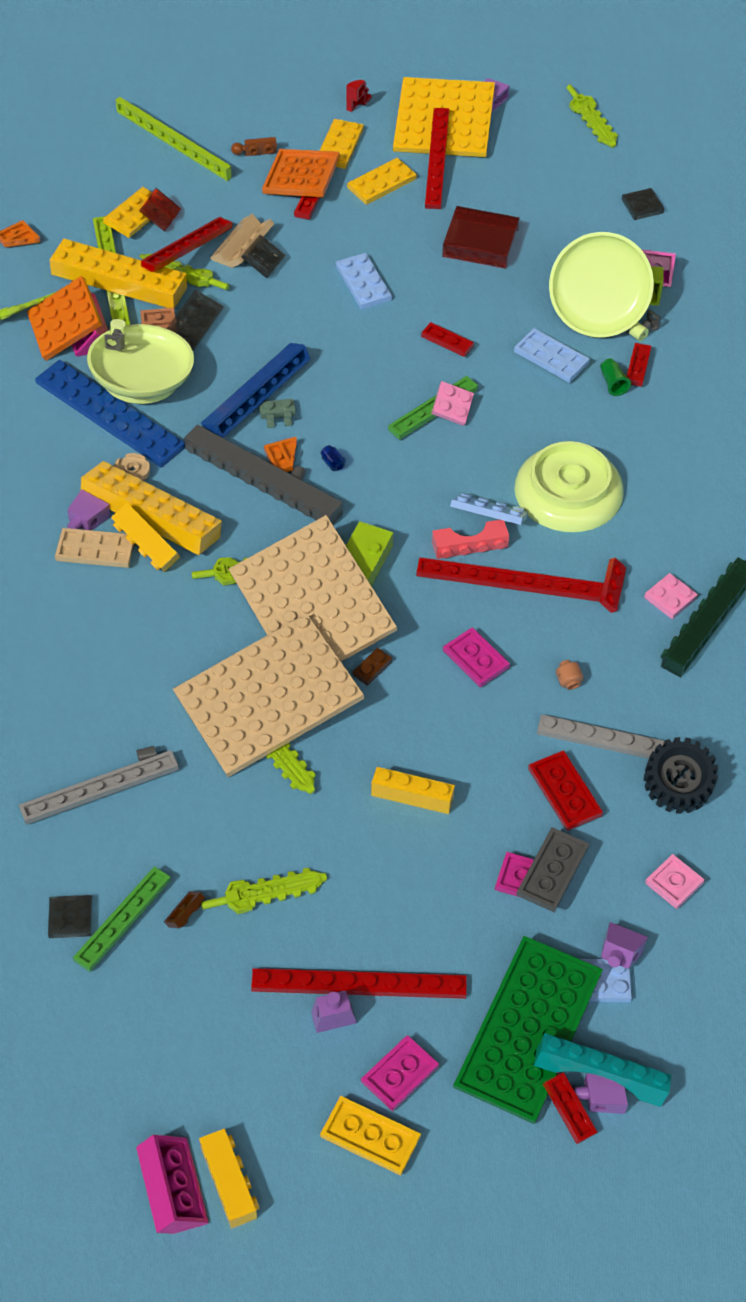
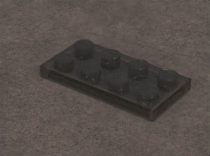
(195, 318)

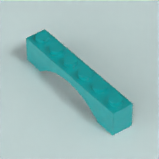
(562, 1055)

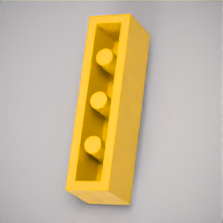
(148, 540)
(412, 790)
(228, 1178)

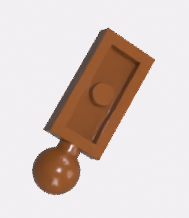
(255, 146)

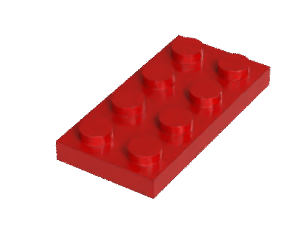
(565, 790)

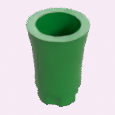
(615, 378)

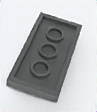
(552, 869)

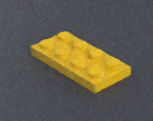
(342, 138)
(381, 181)
(127, 217)
(370, 1135)

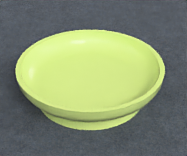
(601, 284)
(147, 367)
(569, 487)

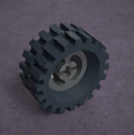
(672, 760)

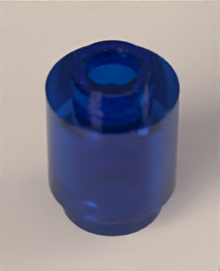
(333, 458)

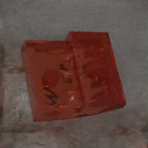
(160, 209)

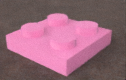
(452, 403)
(670, 596)
(674, 881)

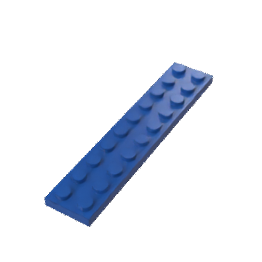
(110, 413)

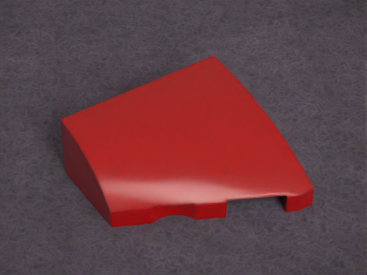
(356, 94)

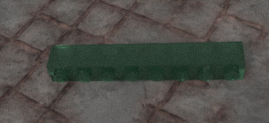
(706, 619)

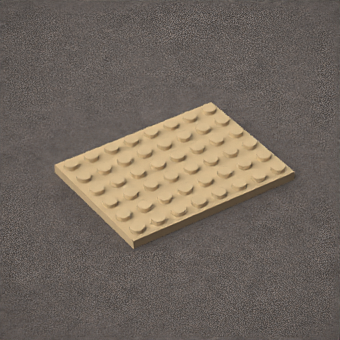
(316, 577)
(268, 694)

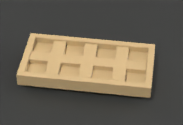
(94, 548)

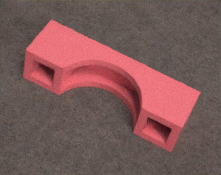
(449, 544)

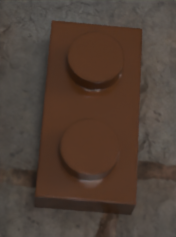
(372, 666)
(181, 913)

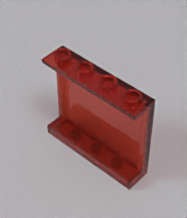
(480, 237)

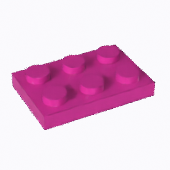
(476, 657)
(512, 873)
(399, 1073)

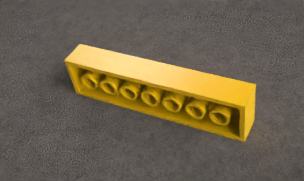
(118, 274)
(163, 512)

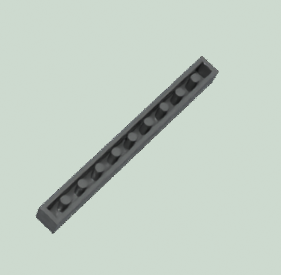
(262, 475)

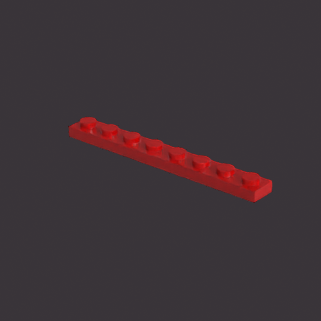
(437, 158)
(186, 244)

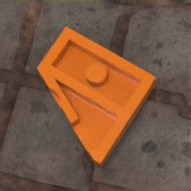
(18, 234)
(282, 453)

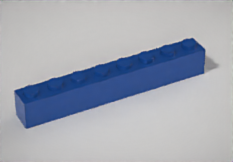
(256, 389)

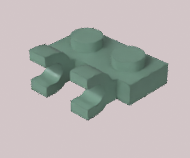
(277, 408)

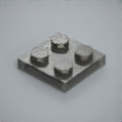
(642, 204)
(263, 256)
(70, 916)

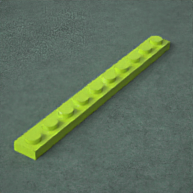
(173, 139)
(105, 241)

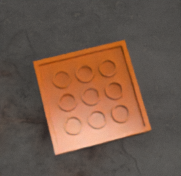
(301, 172)
(64, 318)

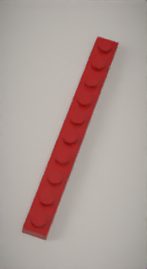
(509, 579)
(359, 983)

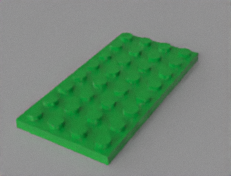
(537, 996)

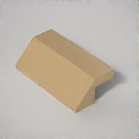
(239, 240)

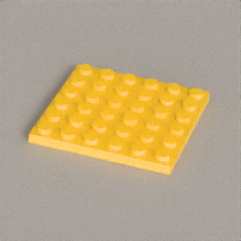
(469, 115)

